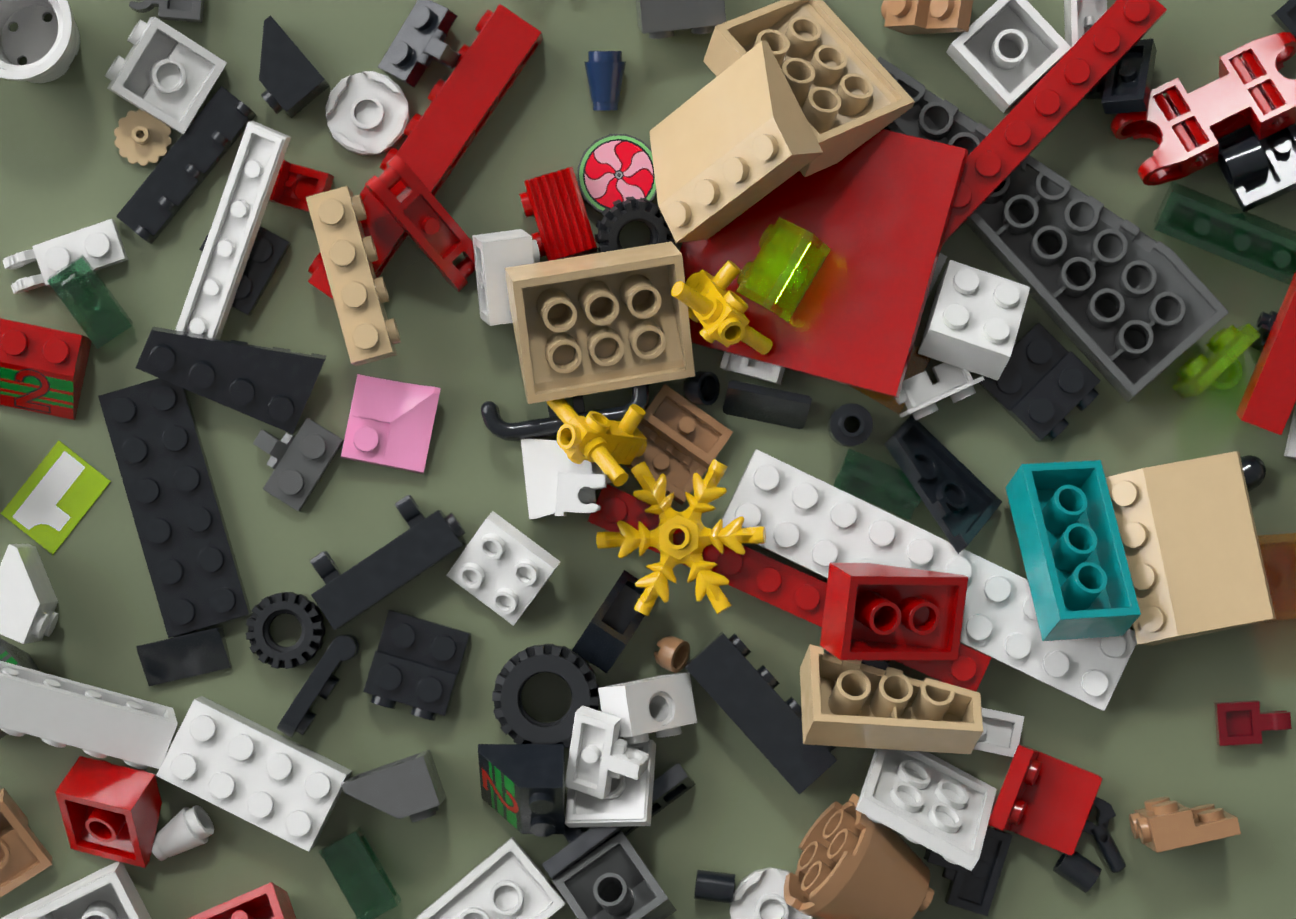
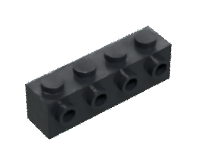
(759, 711)

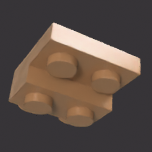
(927, 16)
(1171, 825)
(20, 850)

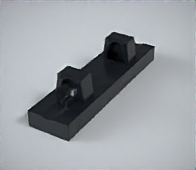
(665, 791)

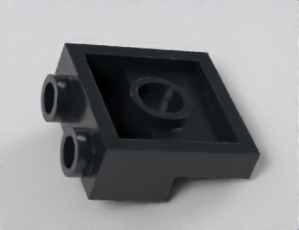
(1042, 384)
(416, 665)

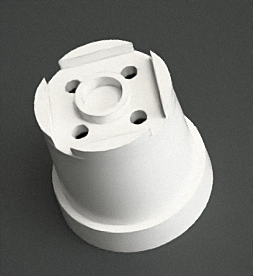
(46, 45)

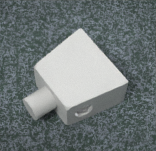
(541, 463)

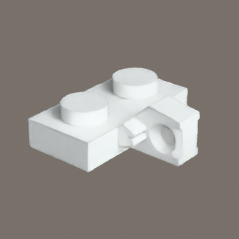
(599, 755)

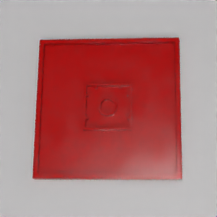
(885, 228)

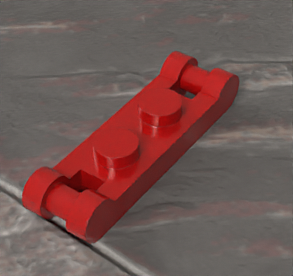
(425, 221)

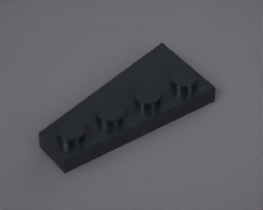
(244, 377)

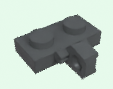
(298, 461)

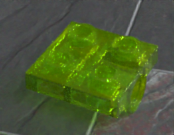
(1224, 351)

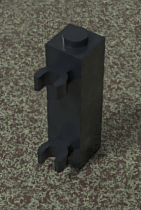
(389, 567)

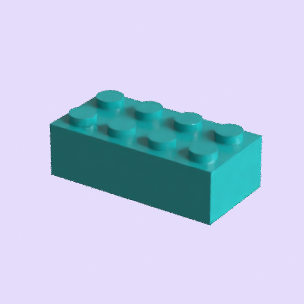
(1072, 550)

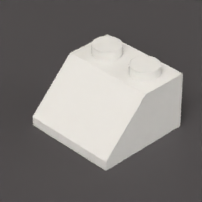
(25, 596)

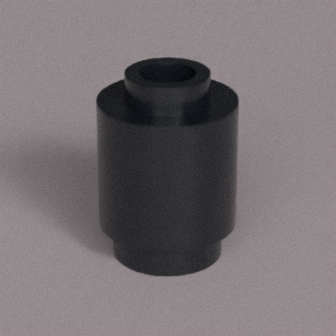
(839, 433)

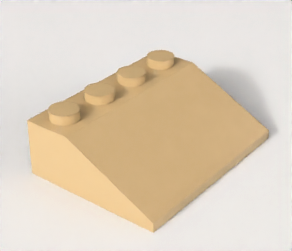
(827, 67)
(729, 146)
(600, 322)
(1191, 548)

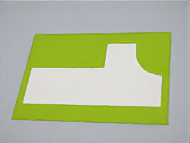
(55, 497)

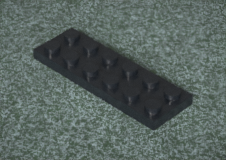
(174, 506)

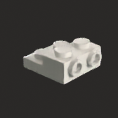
(164, 73)

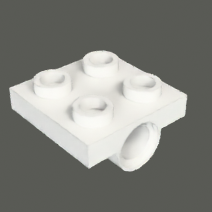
(503, 568)

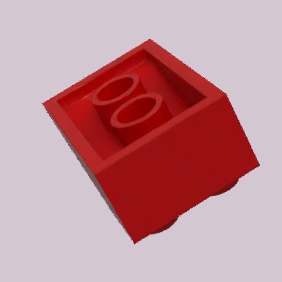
(892, 613)

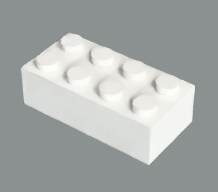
(254, 773)

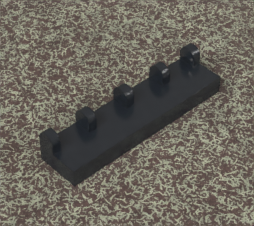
(186, 165)

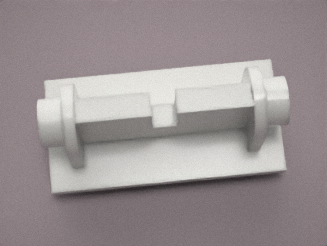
(921, 395)

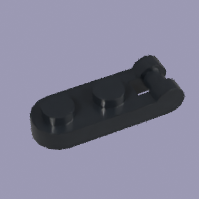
(319, 684)

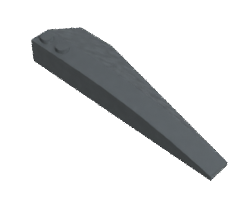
(1091, 271)

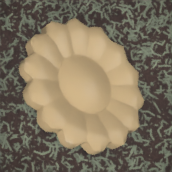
(142, 138)

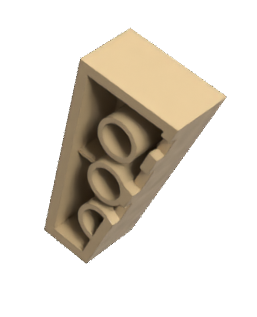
(884, 709)

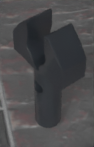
(1103, 837)

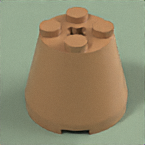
(856, 870)

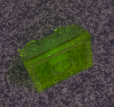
(782, 268)

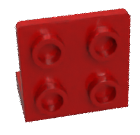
(1045, 799)

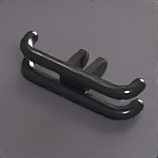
(550, 426)

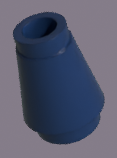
(605, 78)

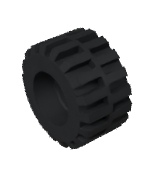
(519, 670)

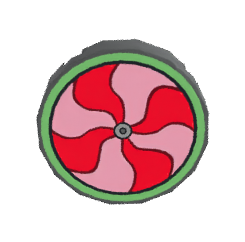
(616, 169)

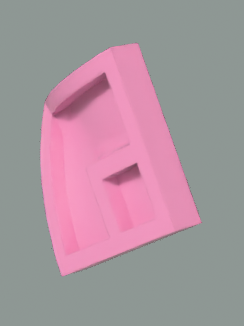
(390, 423)

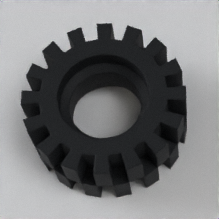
(627, 212)
(264, 645)

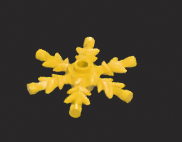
(696, 537)

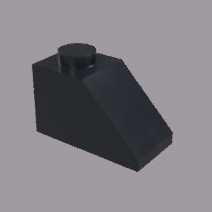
(286, 72)
(612, 624)

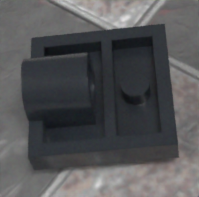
(1256, 167)

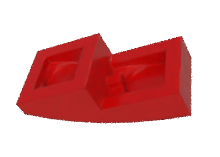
(297, 183)

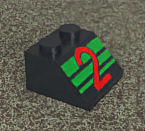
(525, 785)

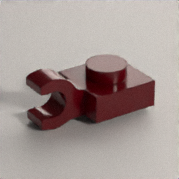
(1243, 723)

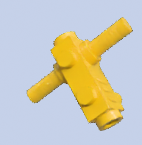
(718, 309)
(601, 439)

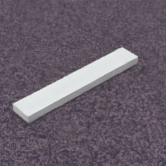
(233, 231)

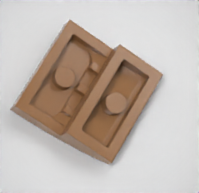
(679, 441)

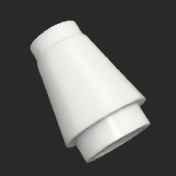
(183, 832)

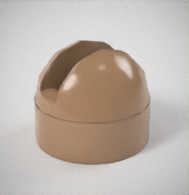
(672, 653)

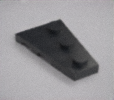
(943, 483)

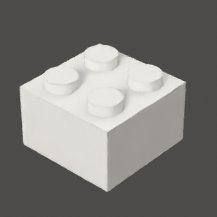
(1008, 50)
(974, 320)

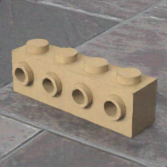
(351, 275)

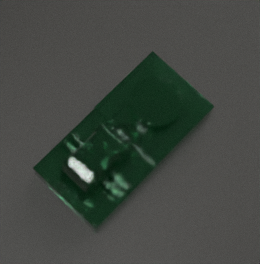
(90, 301)

